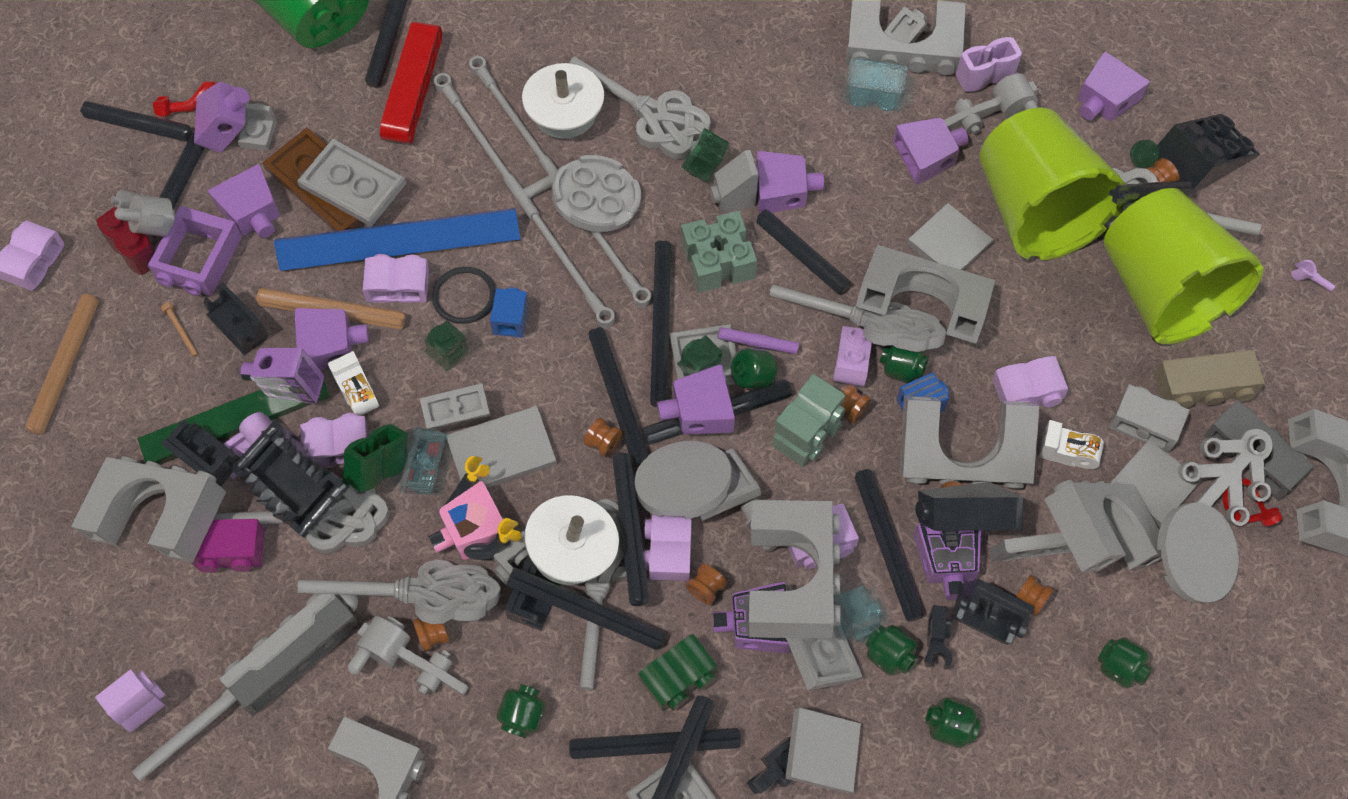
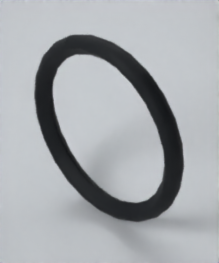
(459, 320)

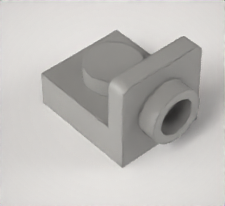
(907, 26)
(258, 127)
(513, 555)

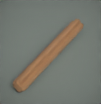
(355, 312)
(61, 364)

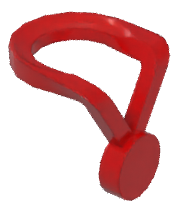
(1267, 516)

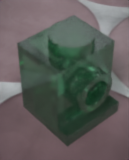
(705, 155)
(441, 341)
(699, 355)

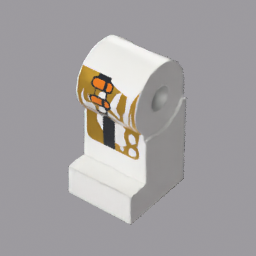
(353, 383)
(1070, 447)

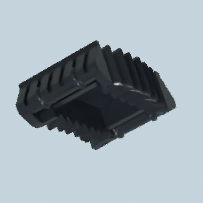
(289, 479)

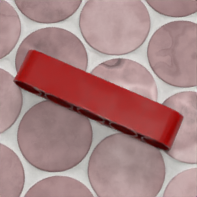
(411, 83)

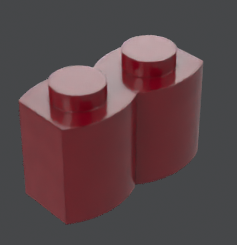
(133, 247)

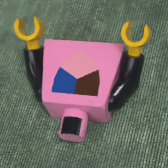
(474, 519)

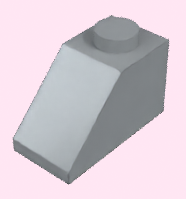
(736, 184)

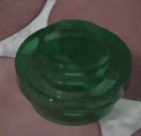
(1144, 153)

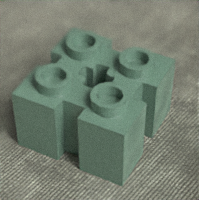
(718, 251)
(809, 421)

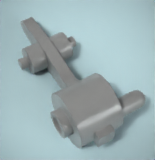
(1010, 96)
(144, 212)
(386, 642)

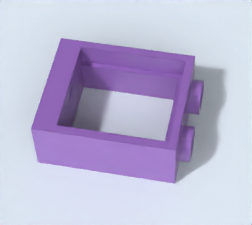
(205, 225)

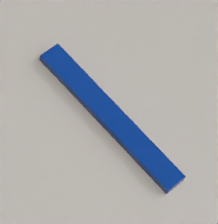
(397, 239)

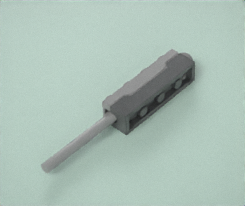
(270, 666)

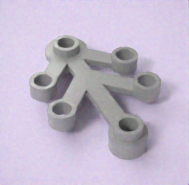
(1230, 474)

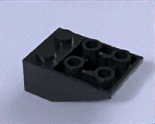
(1206, 149)

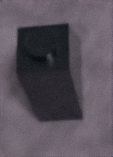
(970, 508)

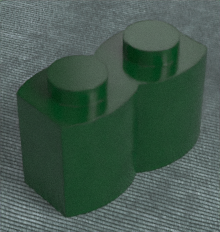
(375, 457)
(678, 673)

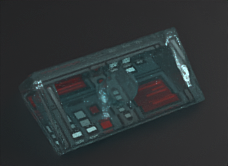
(422, 461)

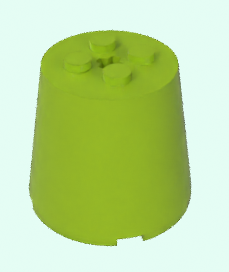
(1047, 184)
(1179, 265)

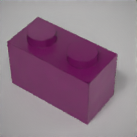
(231, 545)

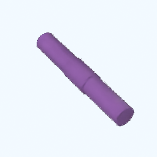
(758, 340)

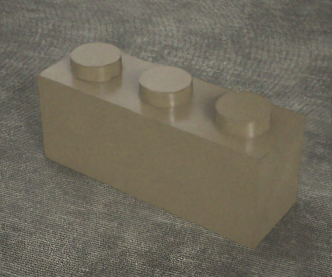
(1210, 378)

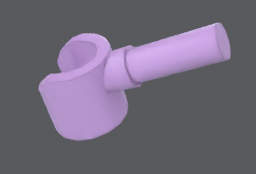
(1308, 270)

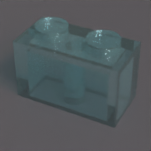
(875, 84)

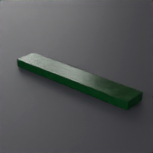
(223, 421)

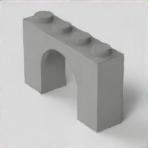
(934, 54)
(960, 290)
(1327, 440)
(1008, 461)
(126, 483)
(1104, 524)
(810, 609)
(386, 757)

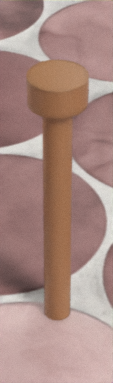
(168, 308)

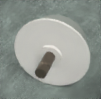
(563, 99)
(571, 539)

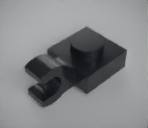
(938, 629)
(775, 769)

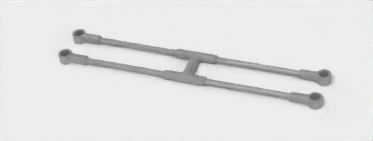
(523, 195)

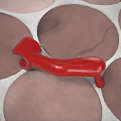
(163, 106)

